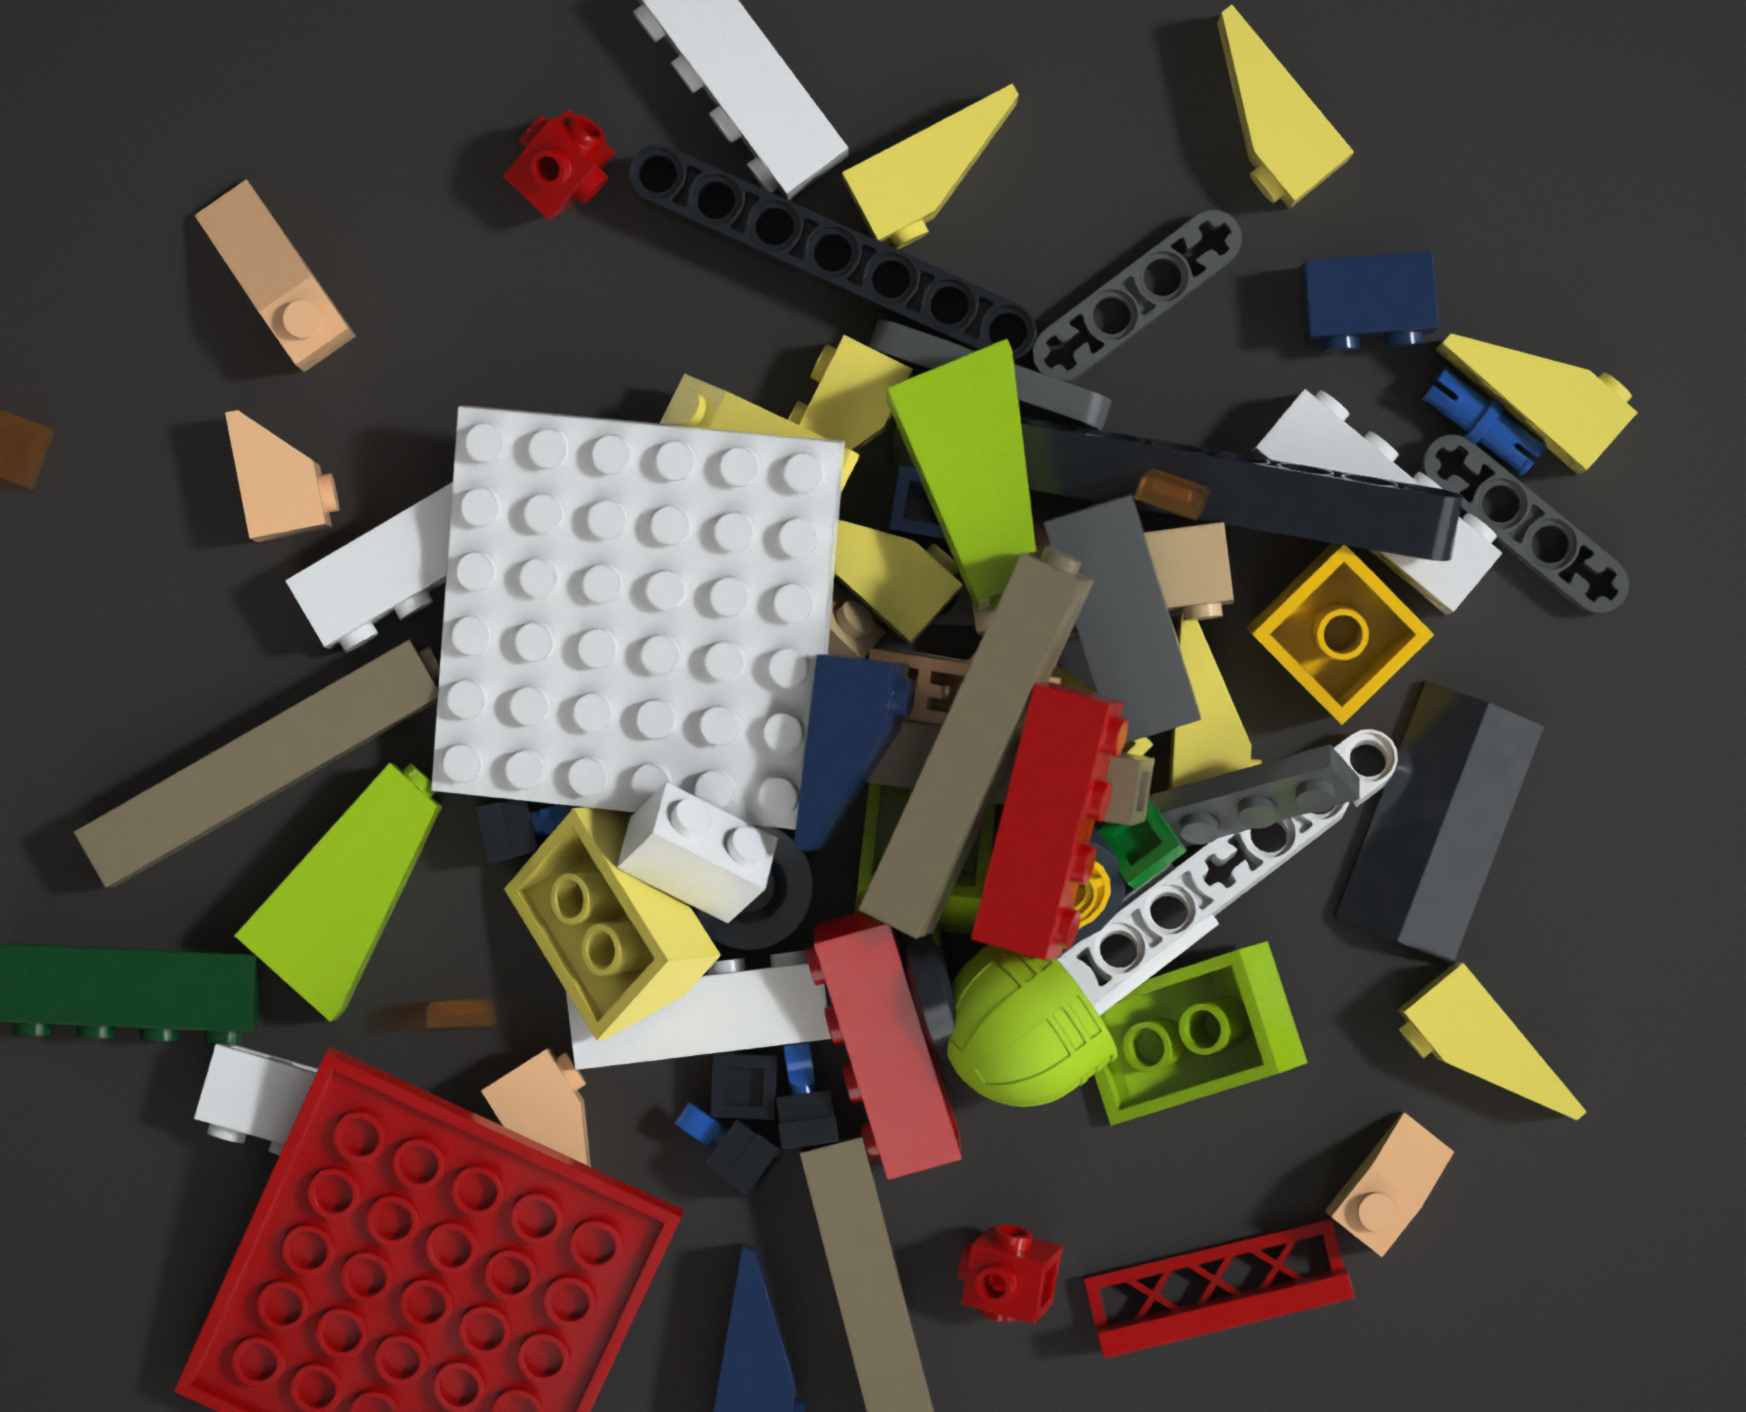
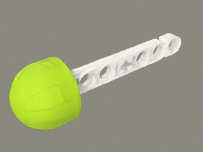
(1035, 1025)

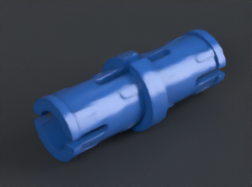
(1483, 421)

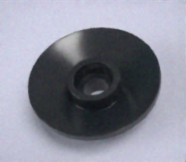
(776, 910)

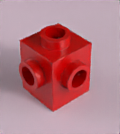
(560, 163)
(1009, 1274)

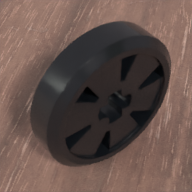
(930, 975)

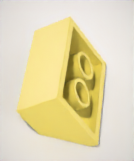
(605, 933)

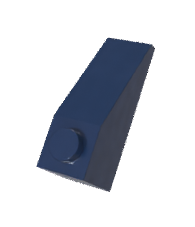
(850, 727)
(755, 1360)

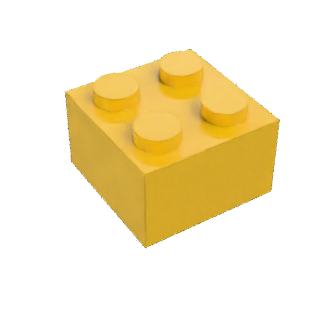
(1339, 631)

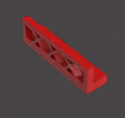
(1225, 1311)

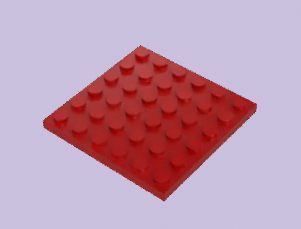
(424, 1265)

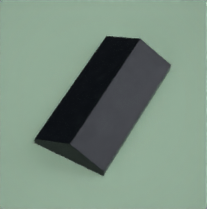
(1439, 821)

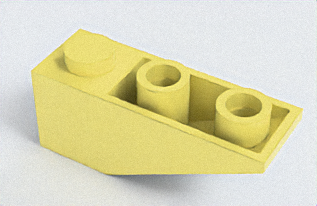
(850, 394)

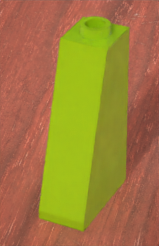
(972, 463)
(339, 898)

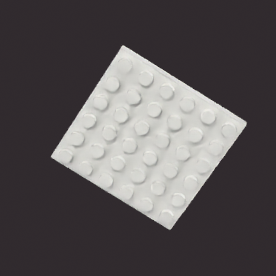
(633, 611)

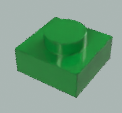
(1143, 847)

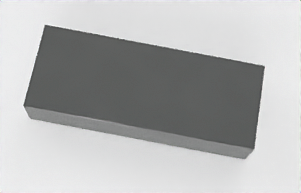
(1126, 617)

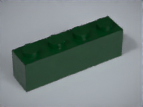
(130, 989)

